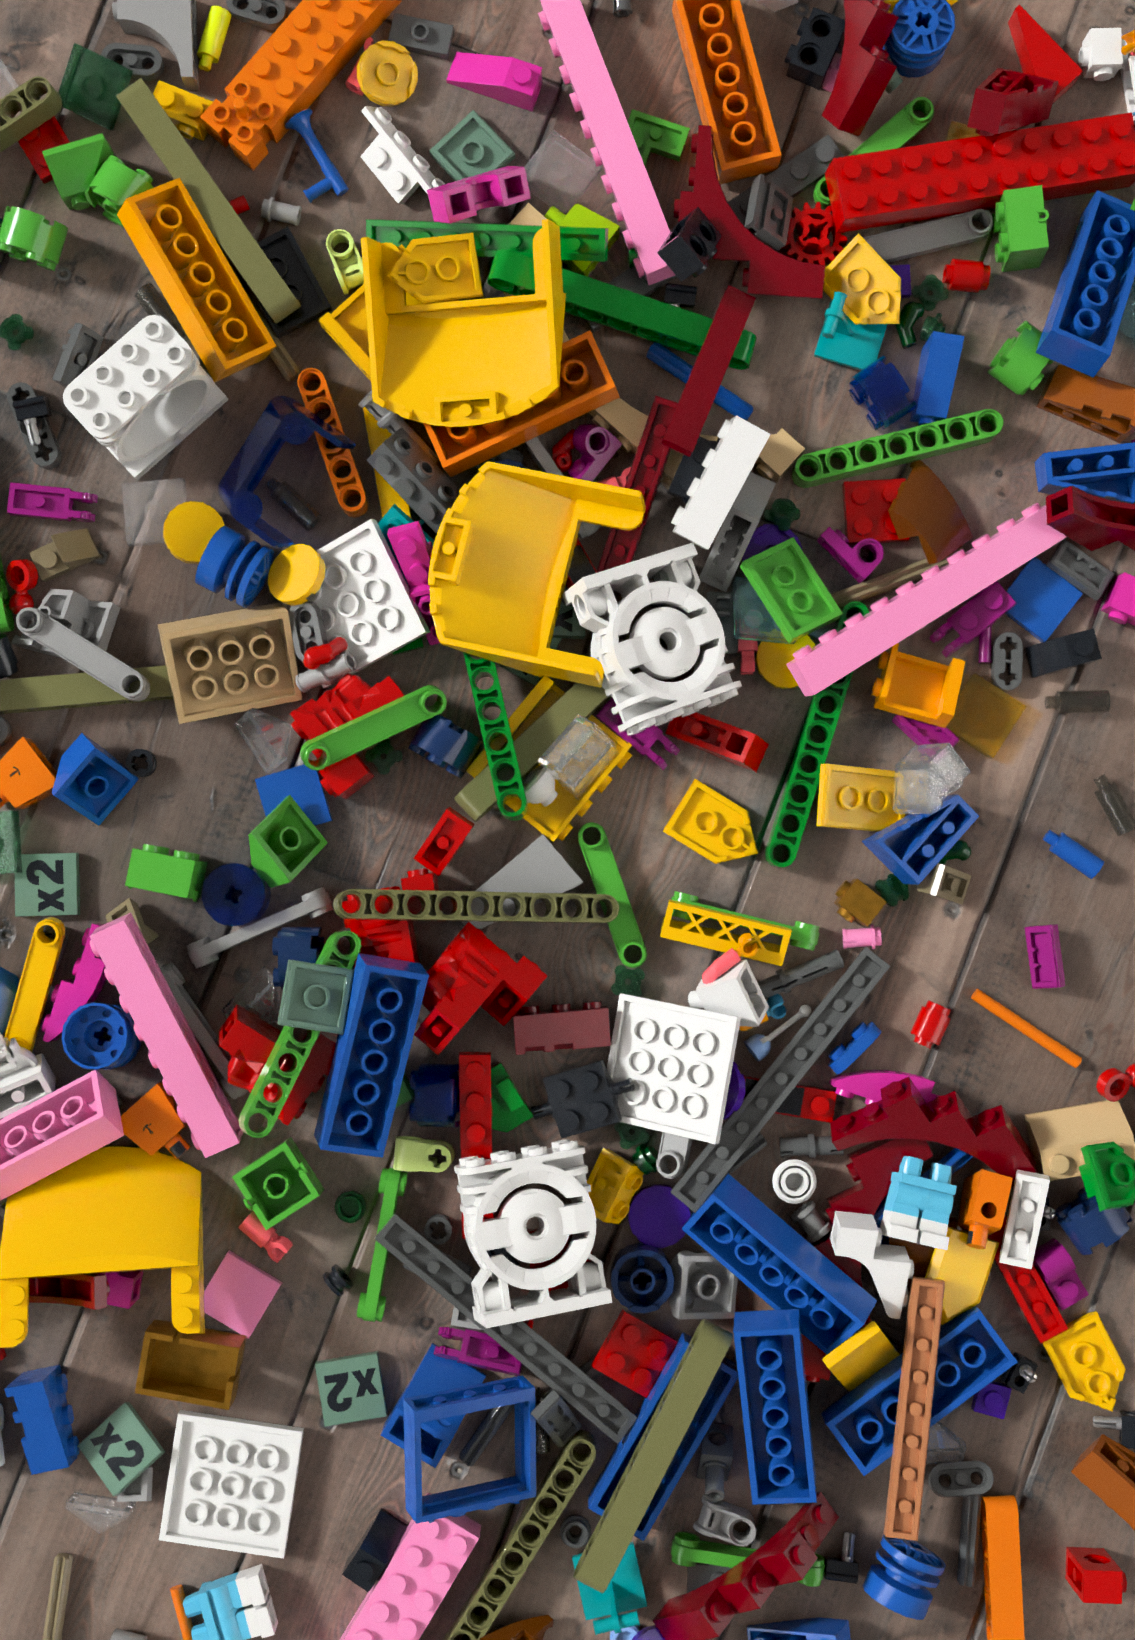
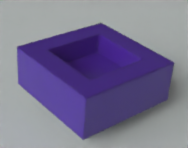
(992, 1400)

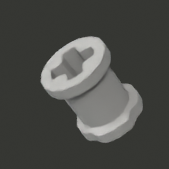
(811, 1222)

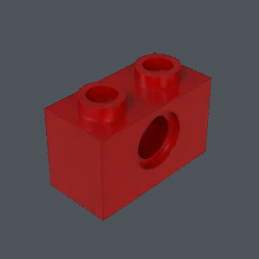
(1094, 1575)

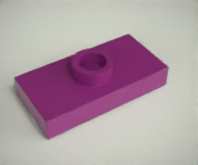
(923, 732)
(1045, 956)

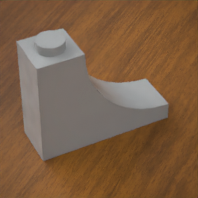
(170, 24)
(736, 532)

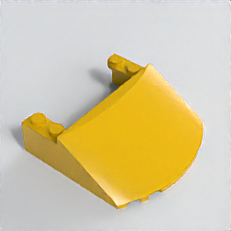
(465, 357)
(507, 562)
(104, 1217)

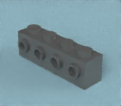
(415, 477)

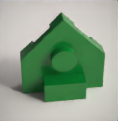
(507, 1103)
(1108, 1175)

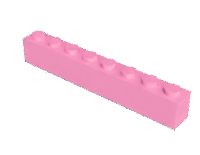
(166, 1034)

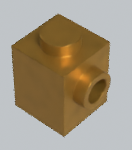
(858, 902)

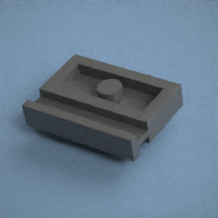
(769, 212)

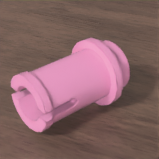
(862, 937)

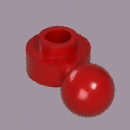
(21, 576)
(1115, 1084)

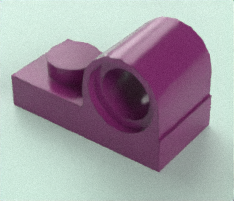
(593, 457)
(849, 558)
(1059, 1274)

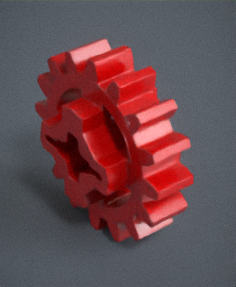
(812, 223)

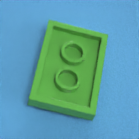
(791, 590)

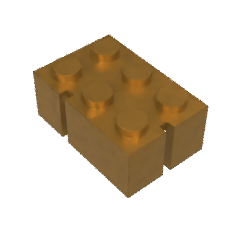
(190, 1366)

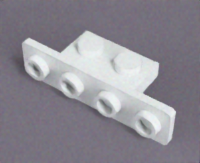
(394, 159)

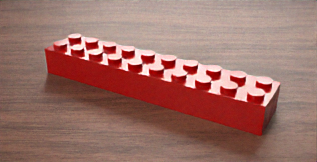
(975, 171)

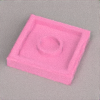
(239, 1294)

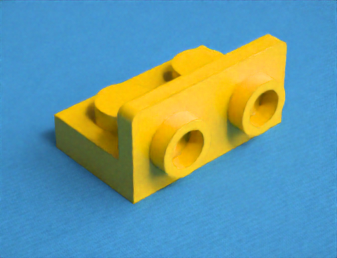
(183, 109)
(613, 1186)

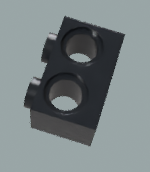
(816, 48)
(690, 245)

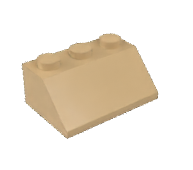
(1062, 1132)

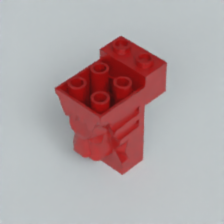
(345, 702)
(392, 937)
(469, 976)
(250, 1044)

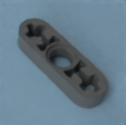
(46, 431)

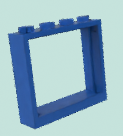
(463, 1401)

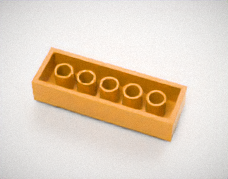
(196, 279)

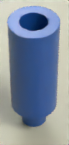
(1074, 853)

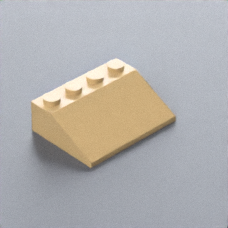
(230, 662)

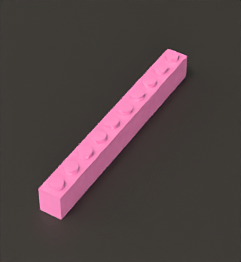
(610, 133)
(924, 601)

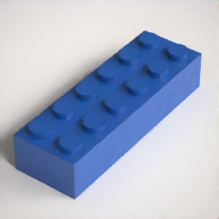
(1092, 287)
(371, 1056)
(779, 1264)
(966, 1362)
(775, 1406)
(706, 1413)

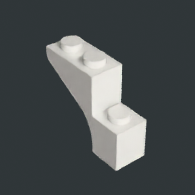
(890, 1267)

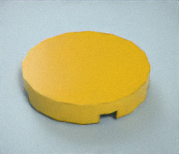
(387, 73)
(190, 530)
(296, 574)
(772, 661)

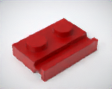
(43, 138)

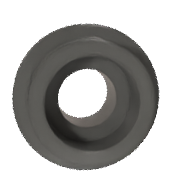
(580, 1539)

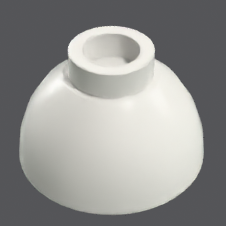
(540, 787)
(794, 1181)

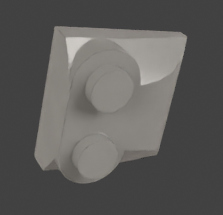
(702, 1287)

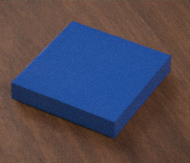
(1040, 599)
(303, 787)

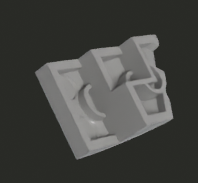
(87, 618)

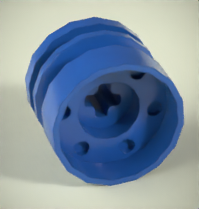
(920, 36)
(231, 565)
(84, 1038)
(904, 1577)

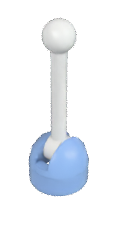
(760, 1045)

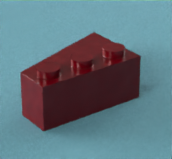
(1010, 102)
(561, 1027)

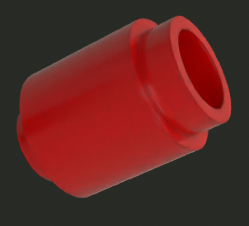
(966, 275)
(930, 1024)

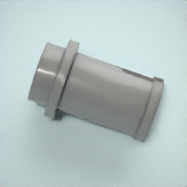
(280, 211)

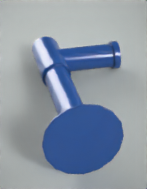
(301, 123)

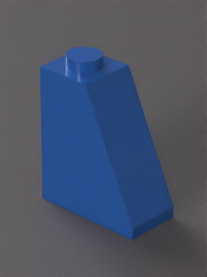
(936, 377)

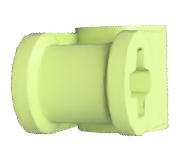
(347, 265)
(416, 1153)

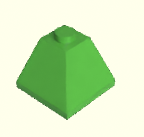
(75, 167)
(284, 843)

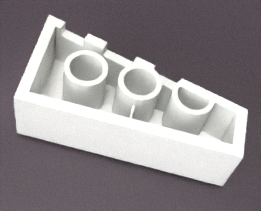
(720, 482)

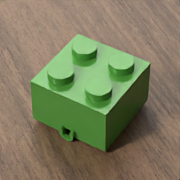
(1021, 229)
(166, 873)
(278, 1183)

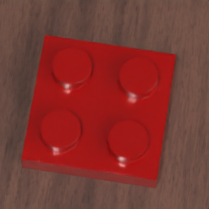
(867, 510)
(634, 1353)

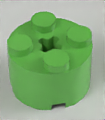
(114, 185)
(31, 237)
(1018, 363)

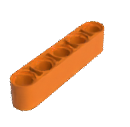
(335, 457)
(1002, 1568)

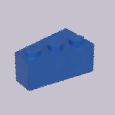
(1096, 470)
(921, 840)
(45, 1419)

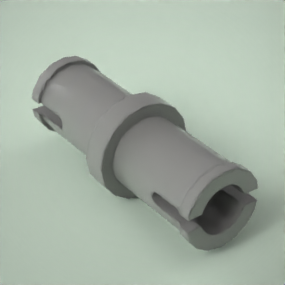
(326, 673)

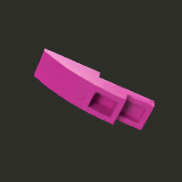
(414, 558)
(74, 993)
(869, 1082)

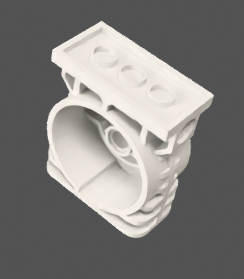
(144, 395)
(682, 621)
(483, 1188)

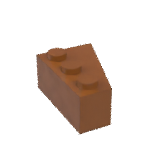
(1090, 402)
(1110, 1474)

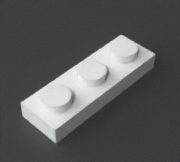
(1024, 1219)

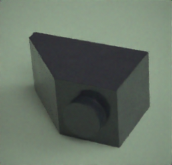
(1063, 653)
(374, 1550)

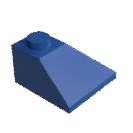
(91, 779)

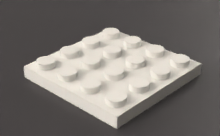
(365, 597)
(677, 1064)
(231, 1484)

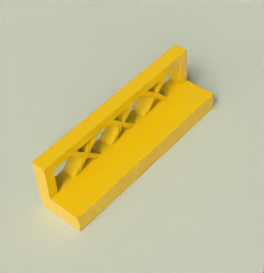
(723, 940)

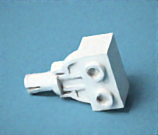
(22, 1077)

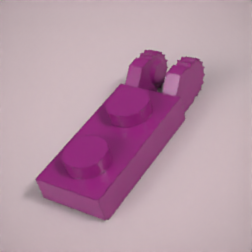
(48, 502)
(975, 617)
(641, 741)
(478, 1351)

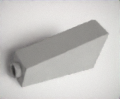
(532, 871)

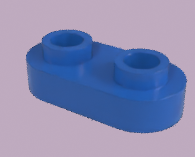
(844, 1056)

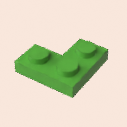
(657, 136)

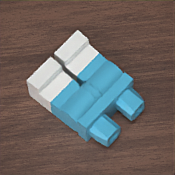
(918, 1206)
(233, 1607)

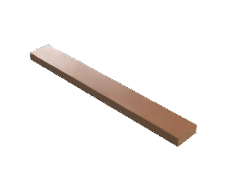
(914, 1408)

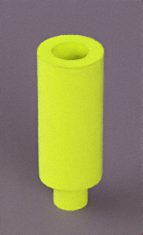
(213, 37)

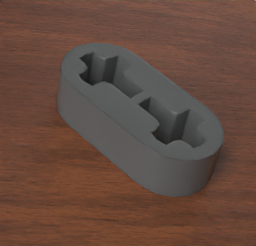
(999, 660)

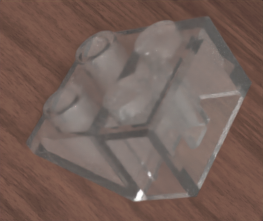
(579, 756)
(927, 778)

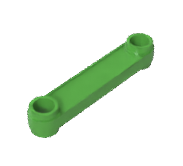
(891, 135)
(373, 727)
(608, 881)
(802, 934)
(372, 1304)
(689, 1549)

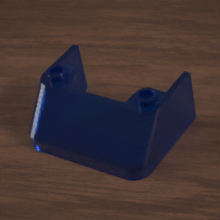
(280, 422)

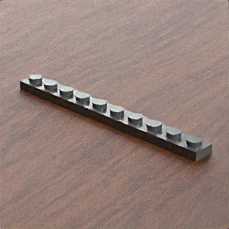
(791, 177)
(780, 1079)
(515, 1338)

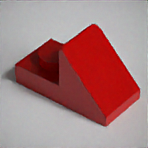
(444, 841)

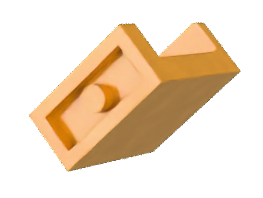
(917, 687)

